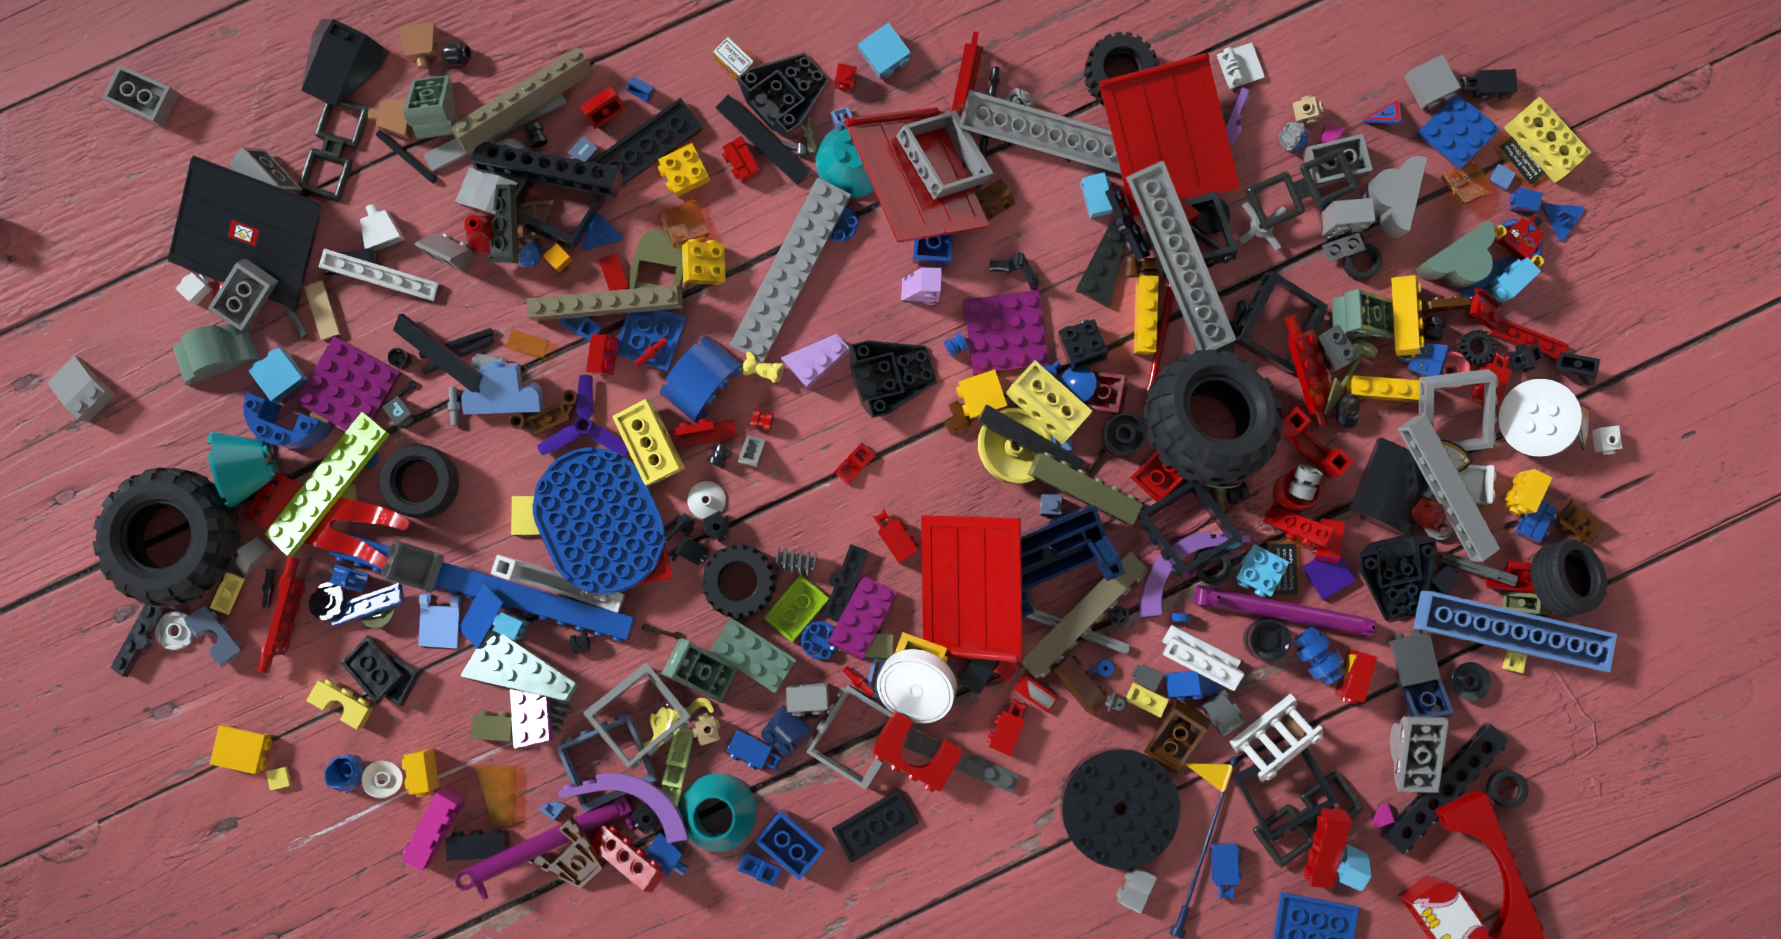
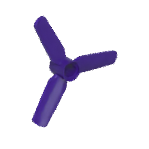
(584, 410)

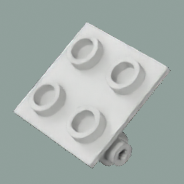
(1240, 65)

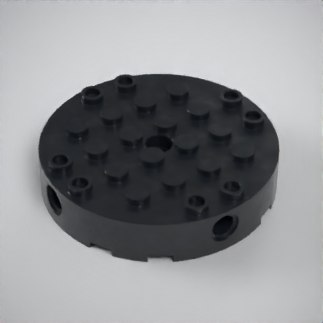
(1148, 815)

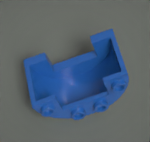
(699, 377)
(260, 418)

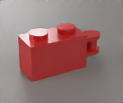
(1502, 374)
(896, 537)
(1007, 729)

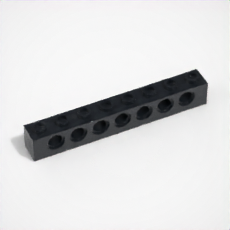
(547, 169)
(1420, 804)

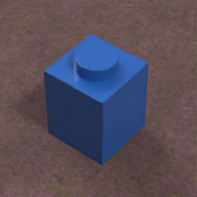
(1525, 201)

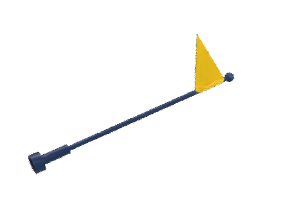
(1219, 777)

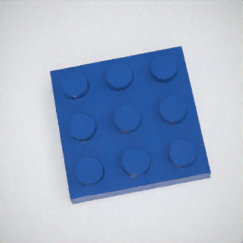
(1458, 131)
(645, 330)

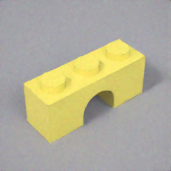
(355, 710)

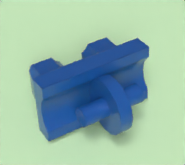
(349, 578)

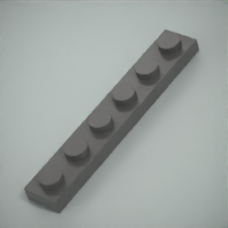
(967, 763)

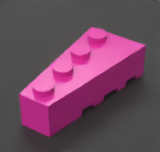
(432, 829)

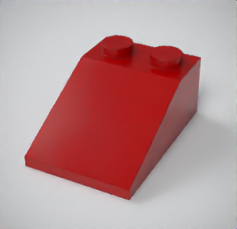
(1156, 478)

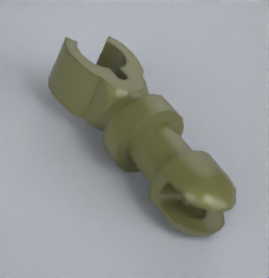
(808, 135)

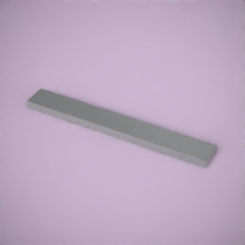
(452, 151)

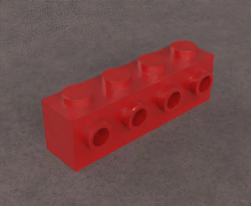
(1327, 848)

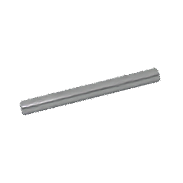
(1091, 636)

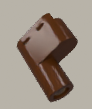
(959, 421)

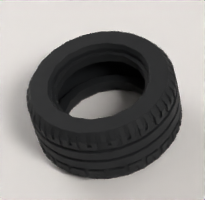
(395, 467)
(1551, 583)

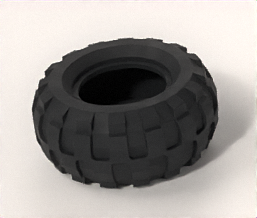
(1186, 445)
(123, 526)

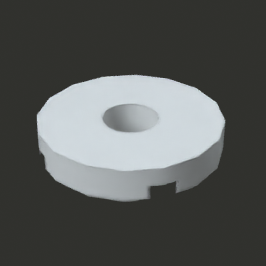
(164, 635)

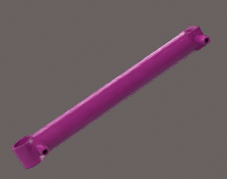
(1284, 611)
(541, 844)

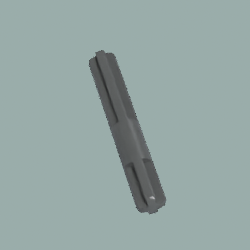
(1479, 569)

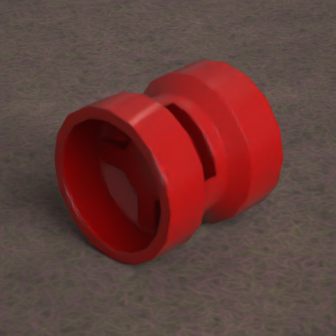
(760, 420)

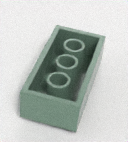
(753, 654)

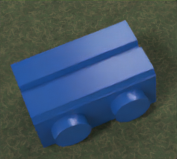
(1535, 525)

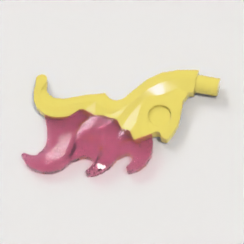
(666, 714)

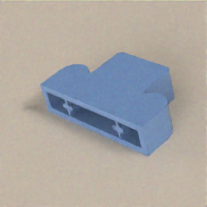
(502, 391)

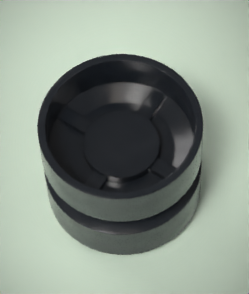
(1123, 435)
(1267, 639)

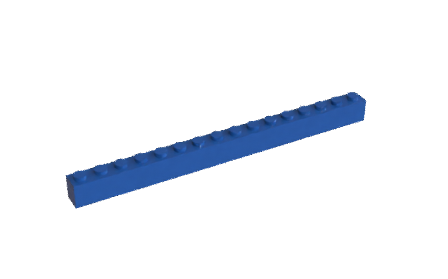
(520, 596)

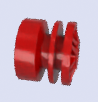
(1286, 500)

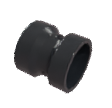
(536, 135)
(1434, 328)
(395, 358)
(719, 456)
(1238, 493)

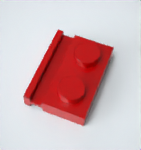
(1485, 308)

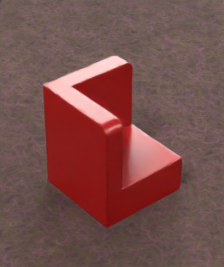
(1006, 669)

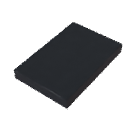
(373, 669)

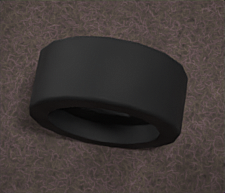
(1356, 275)
(1222, 576)
(1522, 788)

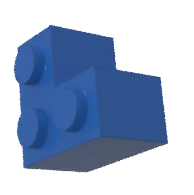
(1190, 683)

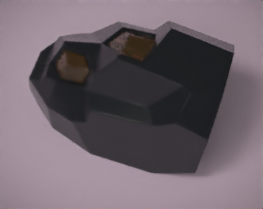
(1347, 411)

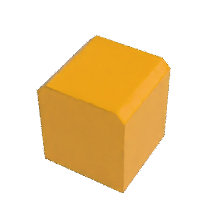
(557, 258)

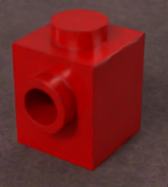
(845, 77)

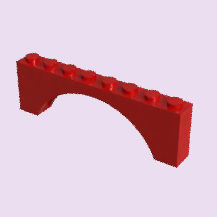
(1475, 817)

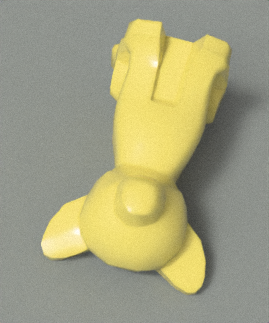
(766, 370)

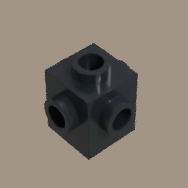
(1526, 357)
(711, 523)
(640, 820)

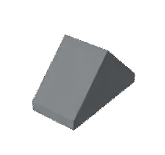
(752, 452)
(250, 556)

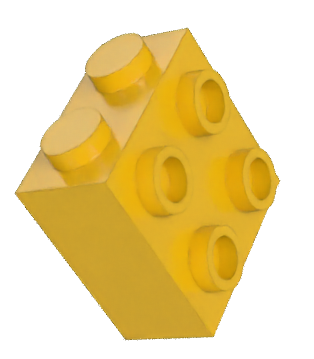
(683, 170)
(703, 262)
(981, 391)
(1527, 492)
(420, 772)

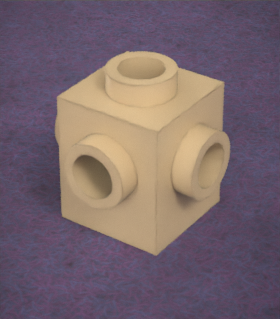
(1308, 110)
(708, 735)

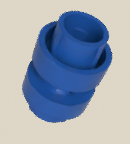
(1324, 663)

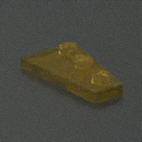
(499, 791)

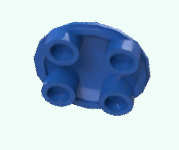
(845, 227)
(1080, 383)
(816, 638)

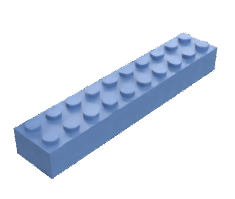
(1515, 631)

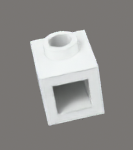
(194, 287)
(1607, 439)

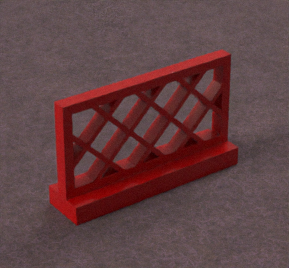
(968, 73)

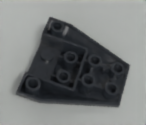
(340, 61)
(783, 90)
(889, 374)
(1398, 572)

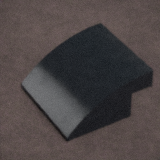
(1390, 489)

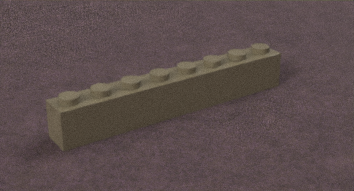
(521, 99)
(605, 303)
(1080, 618)

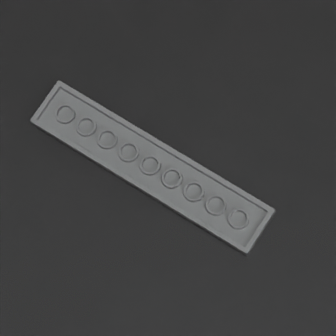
(1039, 130)
(1180, 257)
(790, 269)

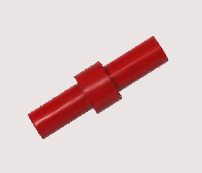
(651, 352)
(858, 681)

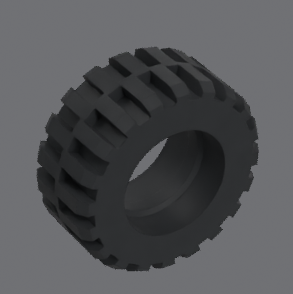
(1116, 46)
(713, 574)

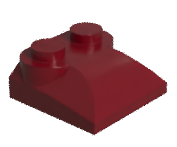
(1109, 393)

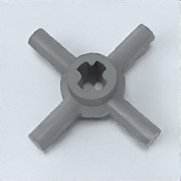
(1256, 230)

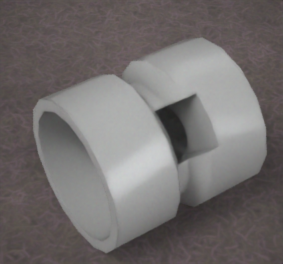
(1305, 482)

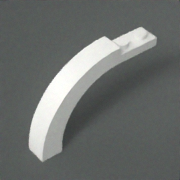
(551, 580)

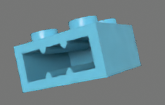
(884, 51)
(1513, 279)
(278, 375)
(1261, 571)

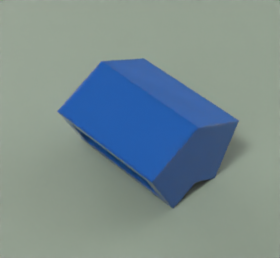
(642, 86)

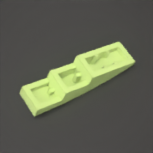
(677, 764)

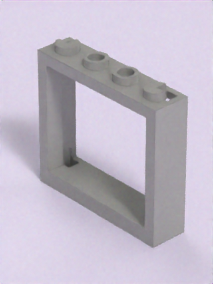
(962, 141)
(1490, 381)
(616, 692)
(823, 726)

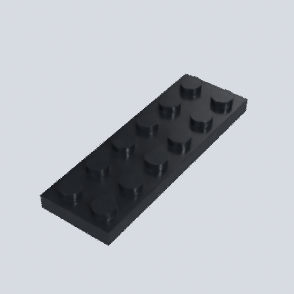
(651, 141)

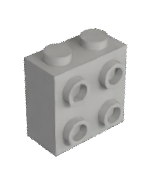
(1432, 82)

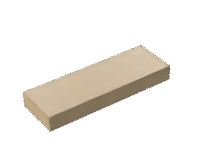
(322, 310)

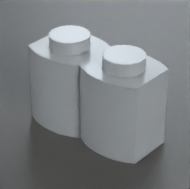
(1136, 889)

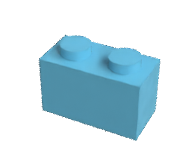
(1094, 194)
(511, 625)
(1354, 868)

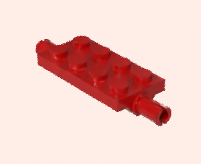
(1309, 368)
(283, 617)

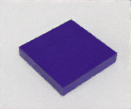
(1328, 577)

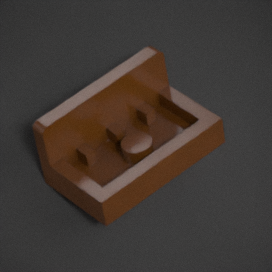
(995, 199)
(1580, 521)

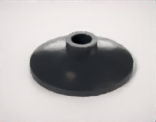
(1479, 683)

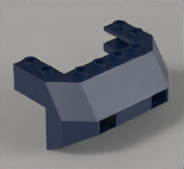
(1064, 546)

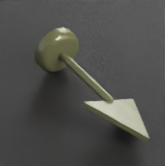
(1363, 349)

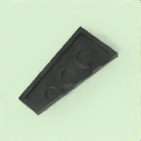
(505, 235)
(1102, 270)

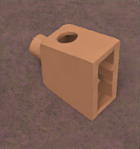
(420, 42)
(391, 118)

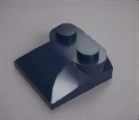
(1428, 699)
(785, 732)

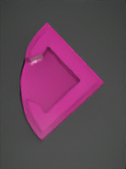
(1330, 133)
(1383, 816)

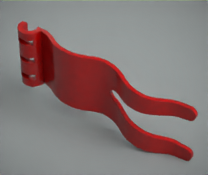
(324, 535)

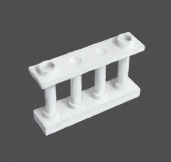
(1202, 657)
(1272, 718)

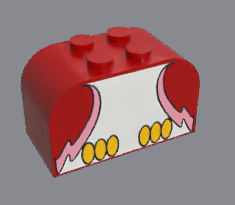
(1443, 910)

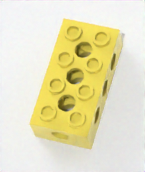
(1547, 139)
(1048, 402)
(636, 442)

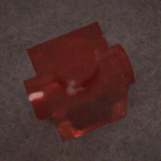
(1428, 514)

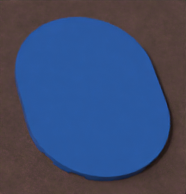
(598, 521)

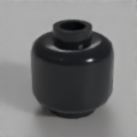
(456, 53)

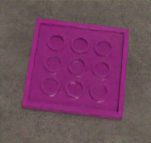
(1005, 332)
(347, 384)

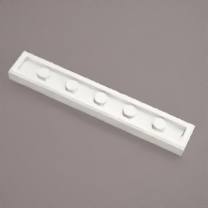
(378, 275)

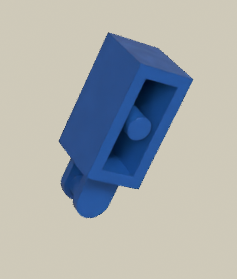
(752, 751)
(1225, 867)

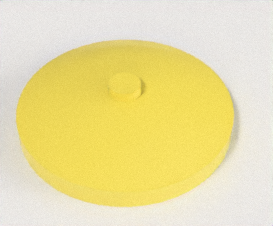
(1002, 457)

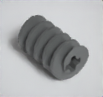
(795, 561)
(558, 711)

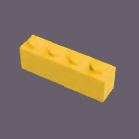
(1146, 315)
(1406, 315)
(1384, 388)

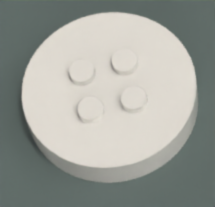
(1540, 417)
(917, 685)

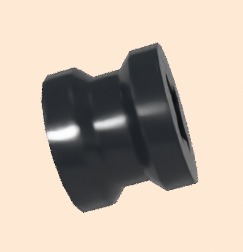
(1122, 616)
(580, 643)

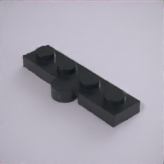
(1126, 223)
(845, 582)
(137, 639)

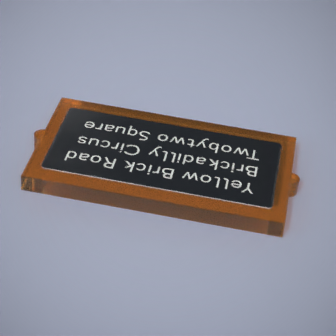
(1520, 162)
(1290, 582)

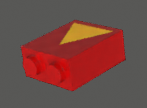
(1357, 677)

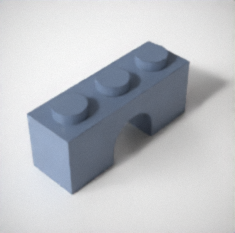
(204, 622)

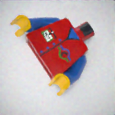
(1522, 239)

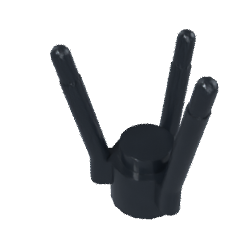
(683, 523)

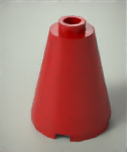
(478, 232)

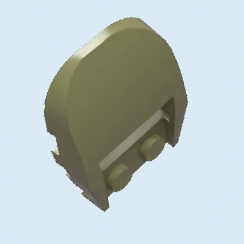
(657, 249)

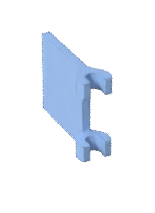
(439, 623)

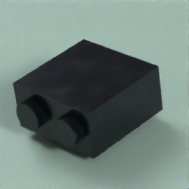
(1082, 344)

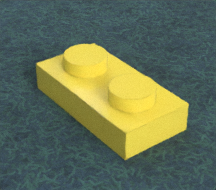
(227, 593)
(1146, 700)

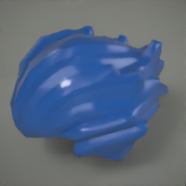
(344, 773)

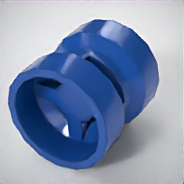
(955, 345)

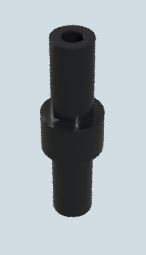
(268, 588)

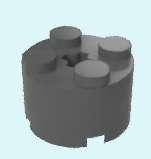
(1223, 713)

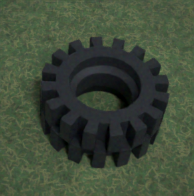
(1488, 346)

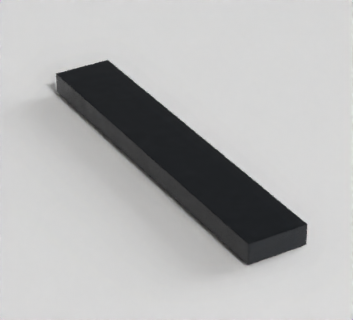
(762, 139)
(437, 353)
(1025, 437)

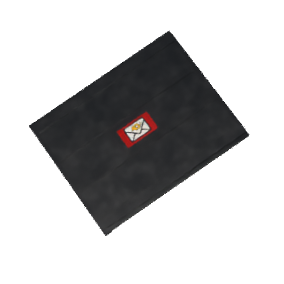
(240, 217)

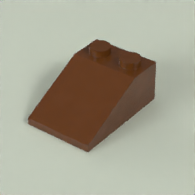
(1177, 736)

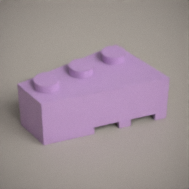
(923, 286)
(816, 359)

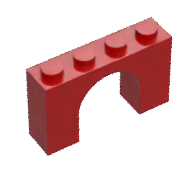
(1328, 461)
(933, 773)

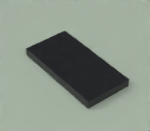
(874, 825)

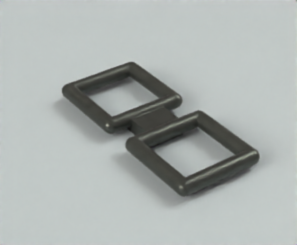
(333, 150)
(1302, 188)
(1305, 826)

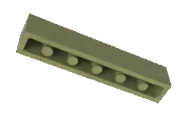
(1089, 491)

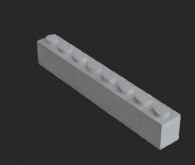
(1449, 488)

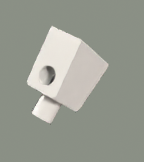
(379, 229)

